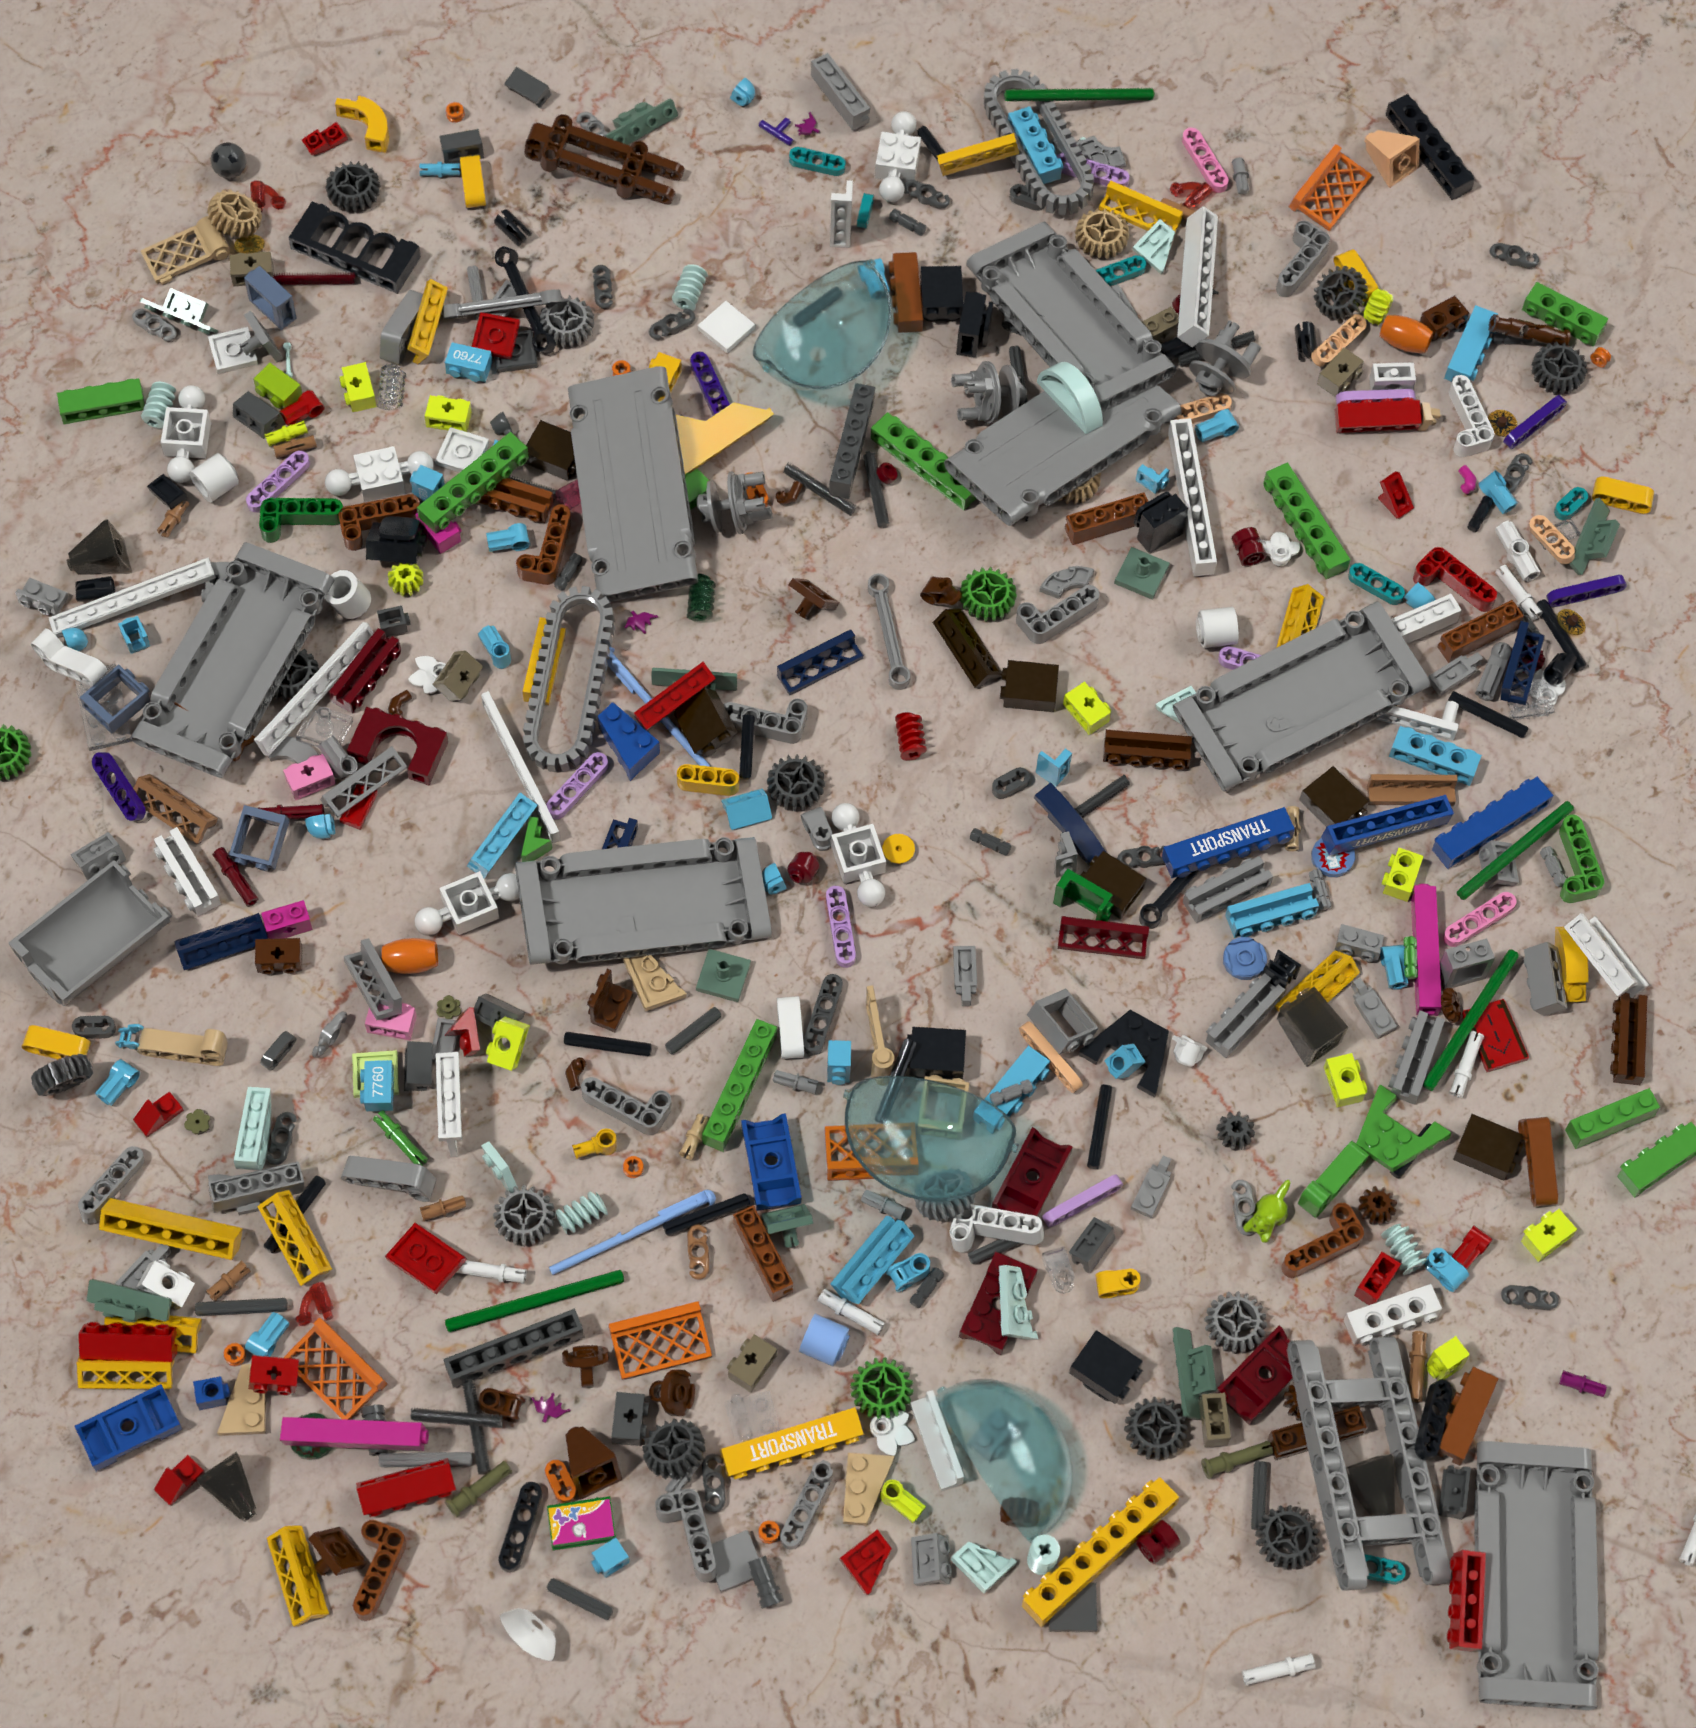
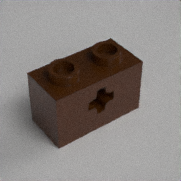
(267, 955)

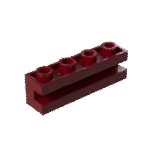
(365, 671)

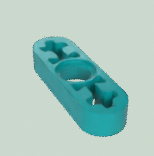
(813, 154)
(1123, 265)
(1378, 592)
(1387, 1576)

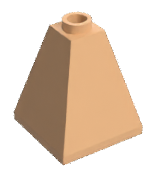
(1393, 154)

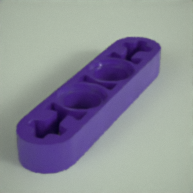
(707, 387)
(1535, 422)
(1586, 590)
(104, 766)

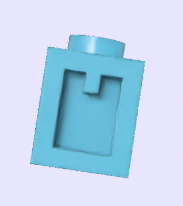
(1151, 480)

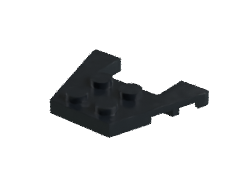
(1136, 1030)

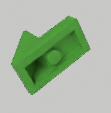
(534, 845)

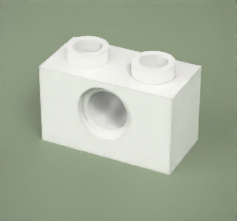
(1392, 376)
(152, 1283)

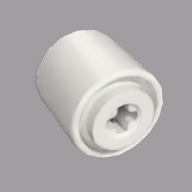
(214, 477)
(348, 595)
(1217, 627)

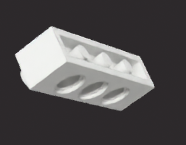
(1423, 1298)

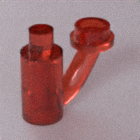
(258, 191)
(1200, 192)
(323, 1303)

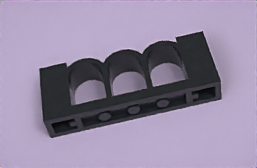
(319, 219)

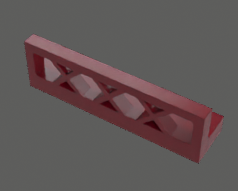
(1103, 929)

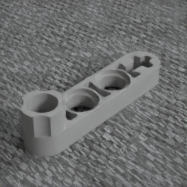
(91, 1209)
(805, 1505)

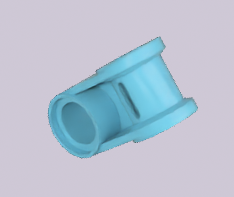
(1447, 1271)
(907, 1272)

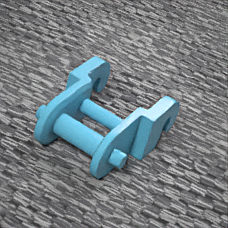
(132, 1029)

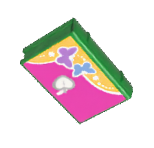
(581, 1523)

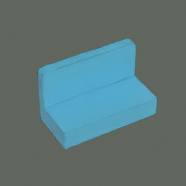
(1054, 770)
(747, 808)

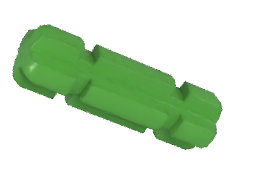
(1410, 957)

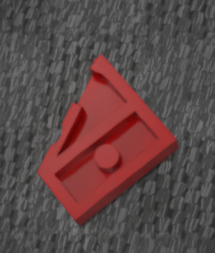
(867, 1560)

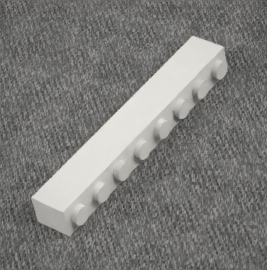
(1197, 276)
(1192, 495)

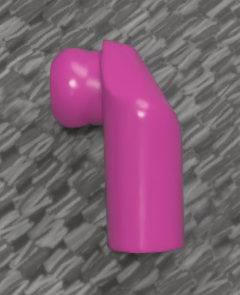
(1469, 479)

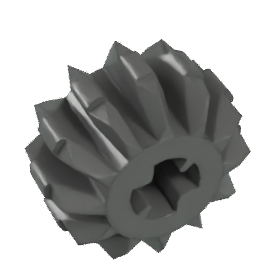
(1235, 1122)

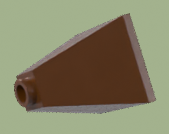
(591, 1462)

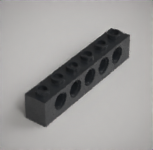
(1433, 149)

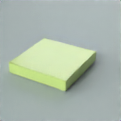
(358, 1063)

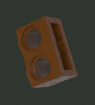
(1442, 315)

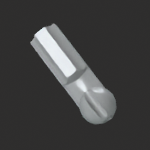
(1493, 671)

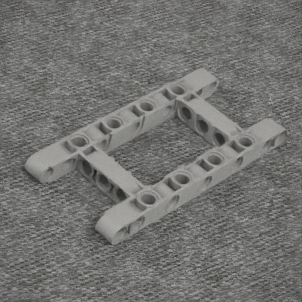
(1392, 1394)

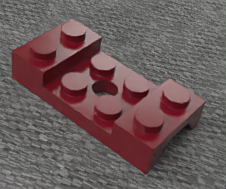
(1036, 1155)
(984, 1321)
(1246, 1390)

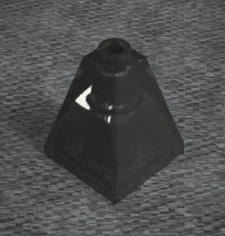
(100, 552)
(1374, 1484)
(229, 1487)

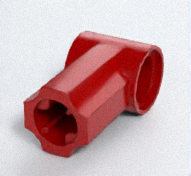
(306, 406)
(1473, 1245)

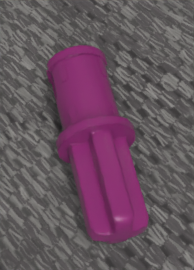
(1582, 1384)

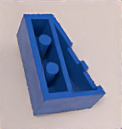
(628, 740)

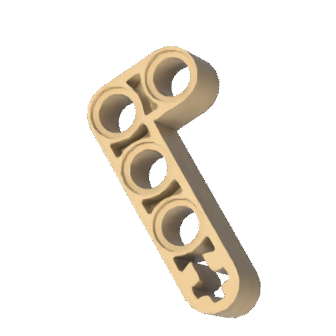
(184, 1047)

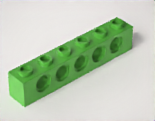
(882, 434)
(476, 472)
(1306, 510)
(739, 1085)

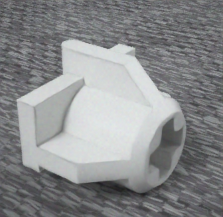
(1188, 1051)

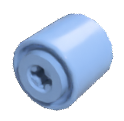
(825, 1340)

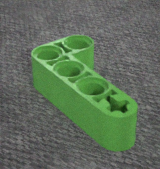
(1577, 857)
(1333, 1179)

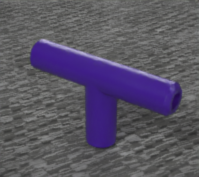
(778, 131)

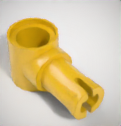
(595, 1145)

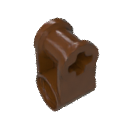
(940, 592)
(502, 1405)

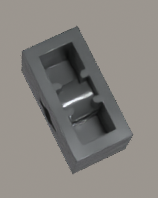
(629, 1405)

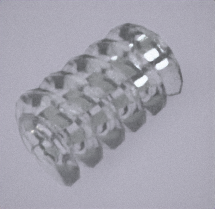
(391, 387)

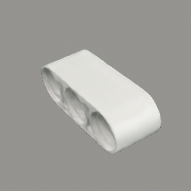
(790, 1027)

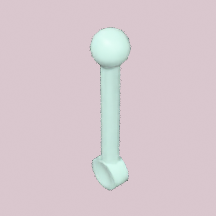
(287, 347)

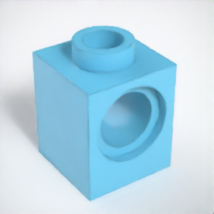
(1132, 1061)
(609, 1558)

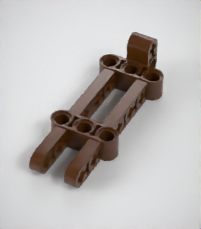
(541, 145)

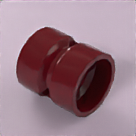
(1249, 546)
(1165, 1538)

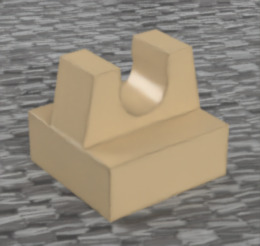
(1428, 416)

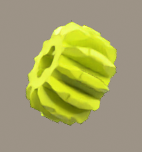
(1378, 306)
(405, 578)

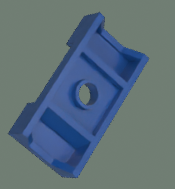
(777, 1183)
(151, 1417)

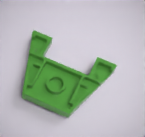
(1390, 1141)

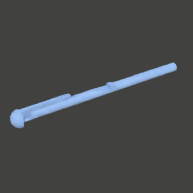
(633, 686)
(665, 1215)

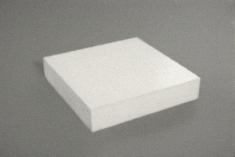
(726, 327)
(228, 353)
(460, 449)

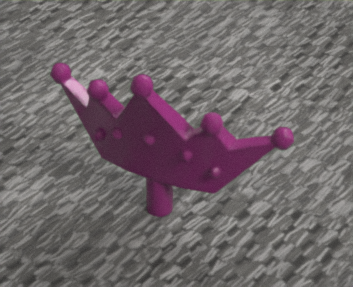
(807, 127)
(639, 620)
(548, 1408)

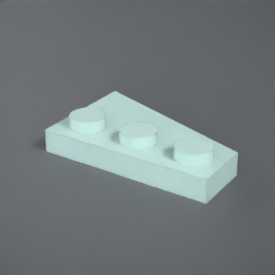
(1014, 1313)

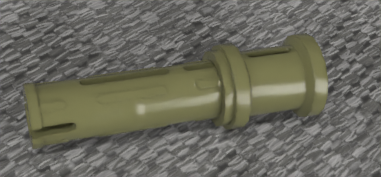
(1226, 1461)
(469, 1495)

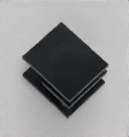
(1282, 969)

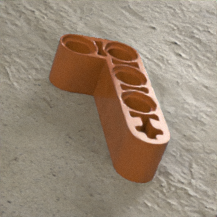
(379, 510)
(550, 544)
(1539, 1160)
(1320, 1245)
(375, 1573)

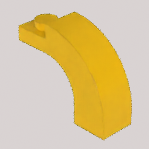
(371, 115)
(1574, 966)

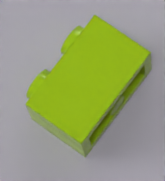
(277, 386)

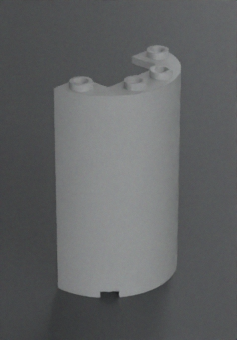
(88, 933)

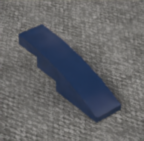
(1068, 819)

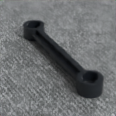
(520, 289)
(1165, 899)

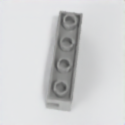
(840, 91)
(1227, 889)
(1244, 1015)
(1416, 1058)
(255, 1186)

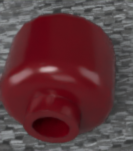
(803, 867)

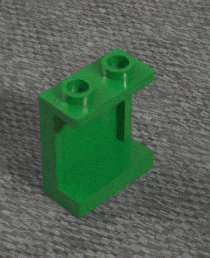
(1083, 893)

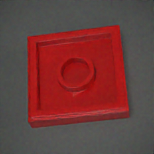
(496, 334)

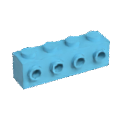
(1036, 144)

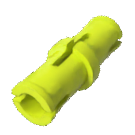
(286, 433)

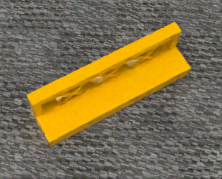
(978, 154)
(1143, 206)
(427, 320)
(1296, 612)
(534, 658)
(1331, 983)
(298, 1229)
(184, 1326)
(120, 1366)
(300, 1571)

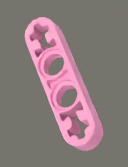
(1207, 159)
(1478, 917)

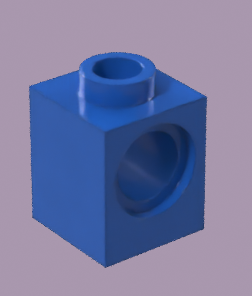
(201, 1389)

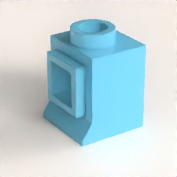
(130, 626)

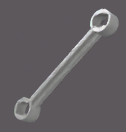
(543, 298)
(889, 631)

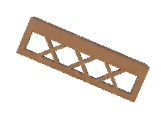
(1409, 789)
(178, 803)

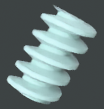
(689, 287)
(159, 398)
(581, 1212)
(1403, 1249)
(1043, 1554)

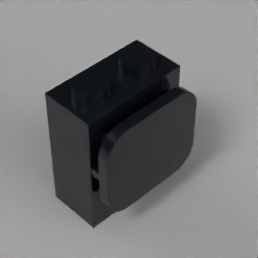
(941, 292)
(974, 324)
(1160, 521)
(396, 540)
(937, 1052)
(1106, 1368)

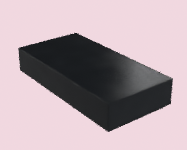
(167, 491)

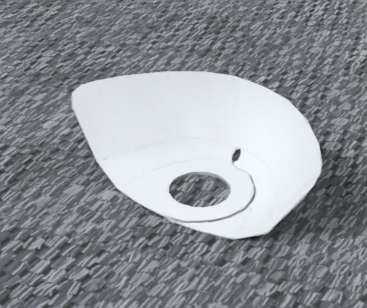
(520, 1626)

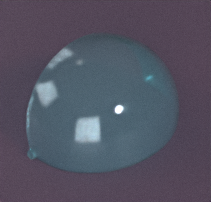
(828, 329)
(927, 1137)
(1013, 1448)

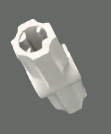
(1512, 541)

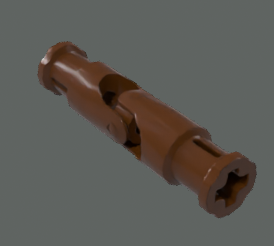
(1542, 333)

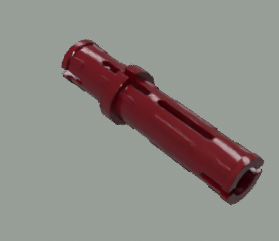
(297, 812)
(231, 870)

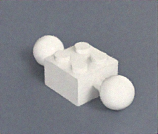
(897, 157)
(185, 433)
(377, 474)
(858, 854)
(467, 904)

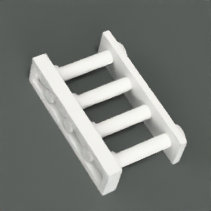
(1606, 955)

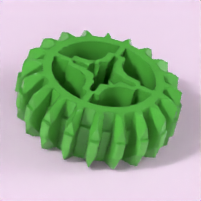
(996, 587)
(9, 760)
(872, 1388)

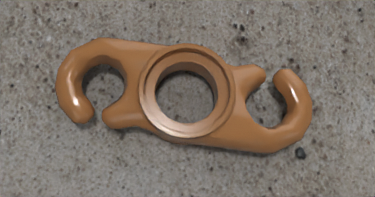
(694, 1261)

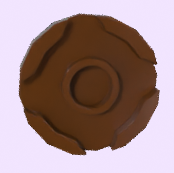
(585, 1358)
(675, 1392)

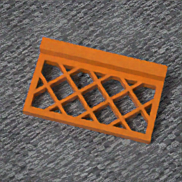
(1319, 176)
(849, 1166)
(656, 1320)
(352, 1360)

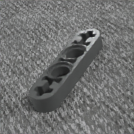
(823, 1014)

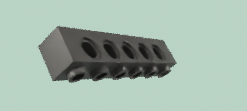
(852, 441)
(514, 1348)

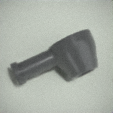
(500, 424)

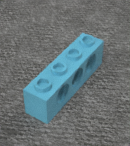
(1426, 760)

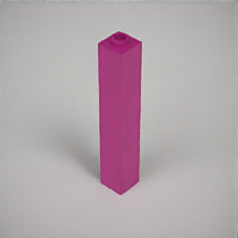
(1428, 961)
(353, 1434)

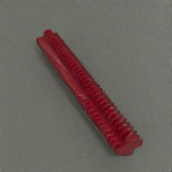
(311, 279)

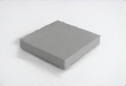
(732, 1560)

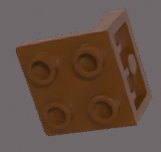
(608, 1003)

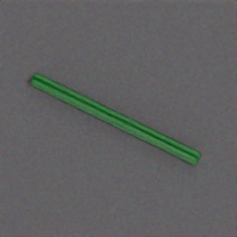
(1079, 94)
(1515, 850)
(1470, 1020)
(534, 1300)

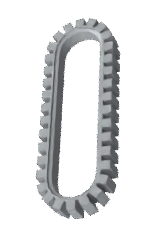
(1061, 134)
(543, 675)

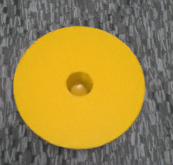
(898, 848)

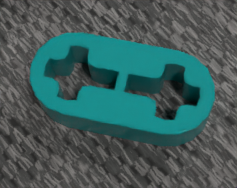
(865, 210)
(1567, 500)

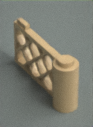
(211, 243)
(882, 1057)

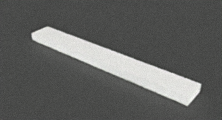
(133, 597)
(312, 691)
(520, 766)

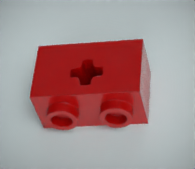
(1377, 1279)
(284, 1368)

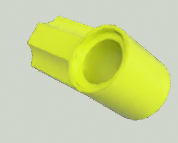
(904, 1502)

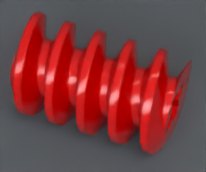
(910, 736)

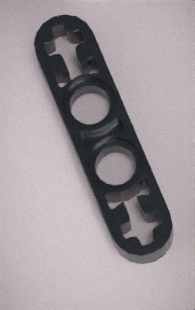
(1433, 1419)
(519, 1526)

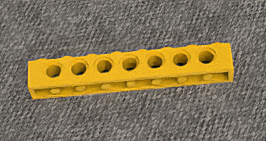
(1043, 1610)

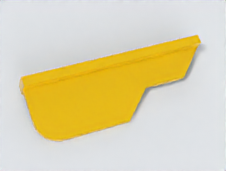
(706, 439)

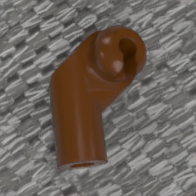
(788, 497)
(397, 701)
(573, 1072)

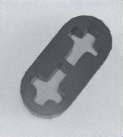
(1024, 199)
(1014, 786)
(93, 1028)
(278, 1050)

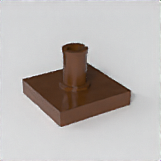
(812, 596)
(336, 1552)

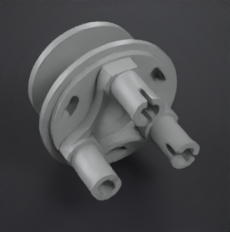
(1222, 360)
(990, 392)
(742, 510)

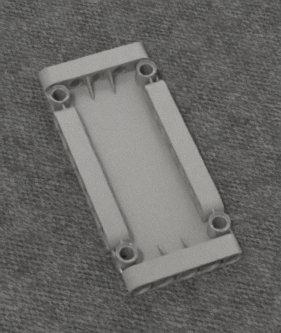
(1082, 313)
(1043, 455)
(632, 484)
(232, 659)
(1319, 681)
(676, 891)
(1537, 1575)

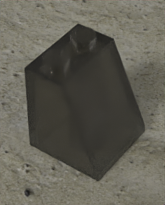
(1311, 1025)

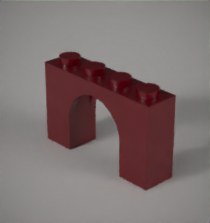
(378, 725)

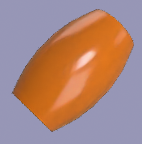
(1406, 334)
(410, 955)

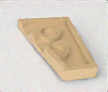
(652, 983)
(245, 1409)
(863, 1485)

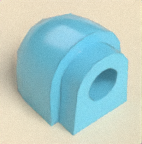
(743, 92)
(1418, 596)
(75, 638)
(320, 826)
(773, 880)

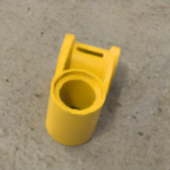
(1114, 1283)

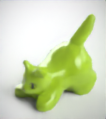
(1270, 1211)

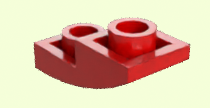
(320, 142)

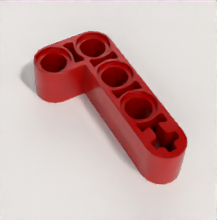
(1486, 595)

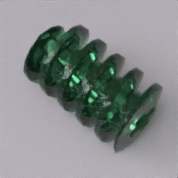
(701, 599)

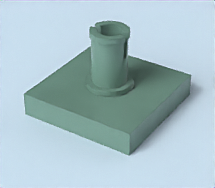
(1142, 573)
(723, 975)
(787, 1221)

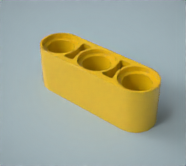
(472, 181)
(1352, 259)
(1623, 495)
(716, 786)
(54, 1043)

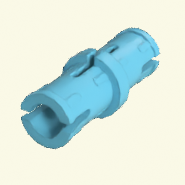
(440, 169)

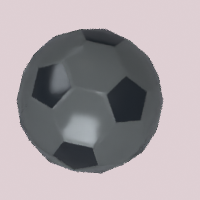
(228, 160)

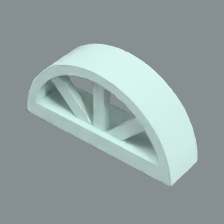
(1073, 395)
(254, 1130)

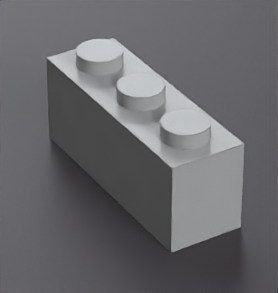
(1545, 979)

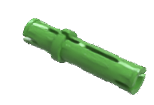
(394, 1132)

